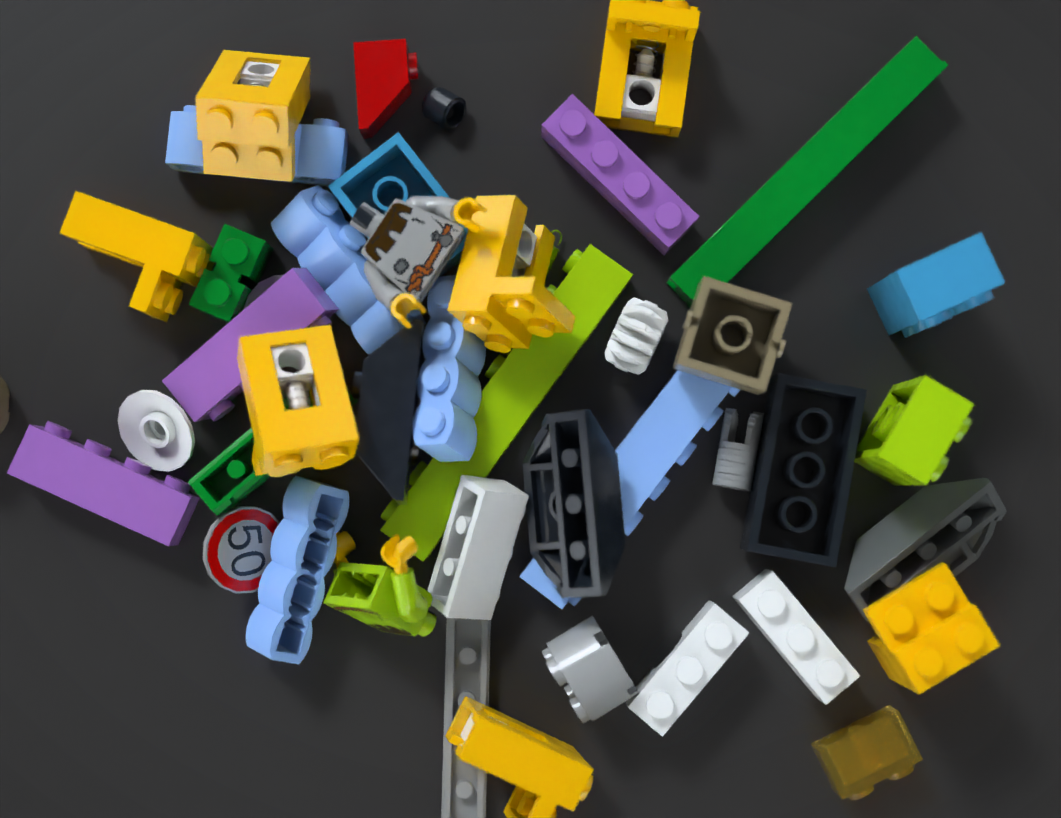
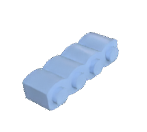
(318, 148)
(331, 251)
(448, 381)
(294, 579)

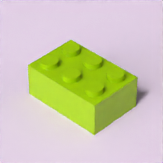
(913, 432)

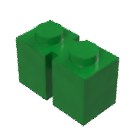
(234, 255)

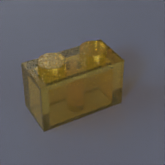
(867, 753)

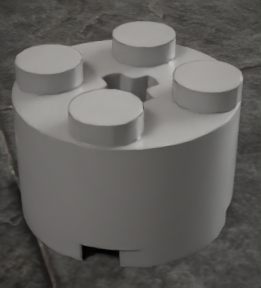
(591, 669)

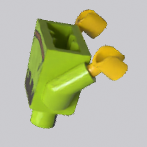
(379, 594)

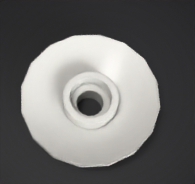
(156, 430)

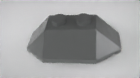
(932, 527)

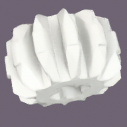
(636, 336)

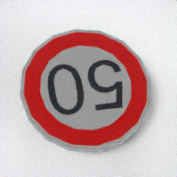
(239, 548)

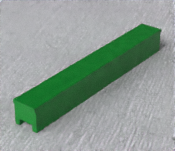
(810, 169)

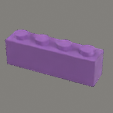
(618, 174)
(211, 375)
(104, 484)

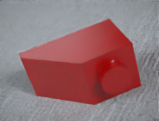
(382, 81)

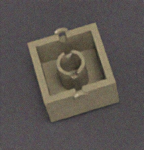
(732, 335)

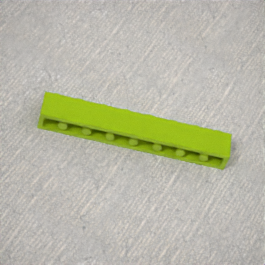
(509, 399)

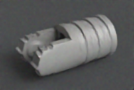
(736, 460)

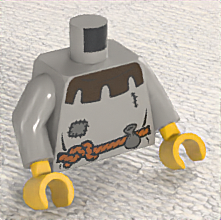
(411, 247)

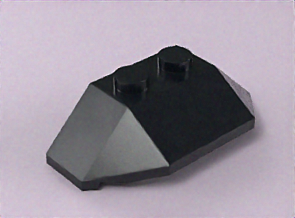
(387, 408)
(574, 504)

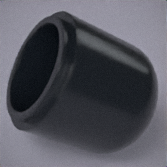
(438, 104)

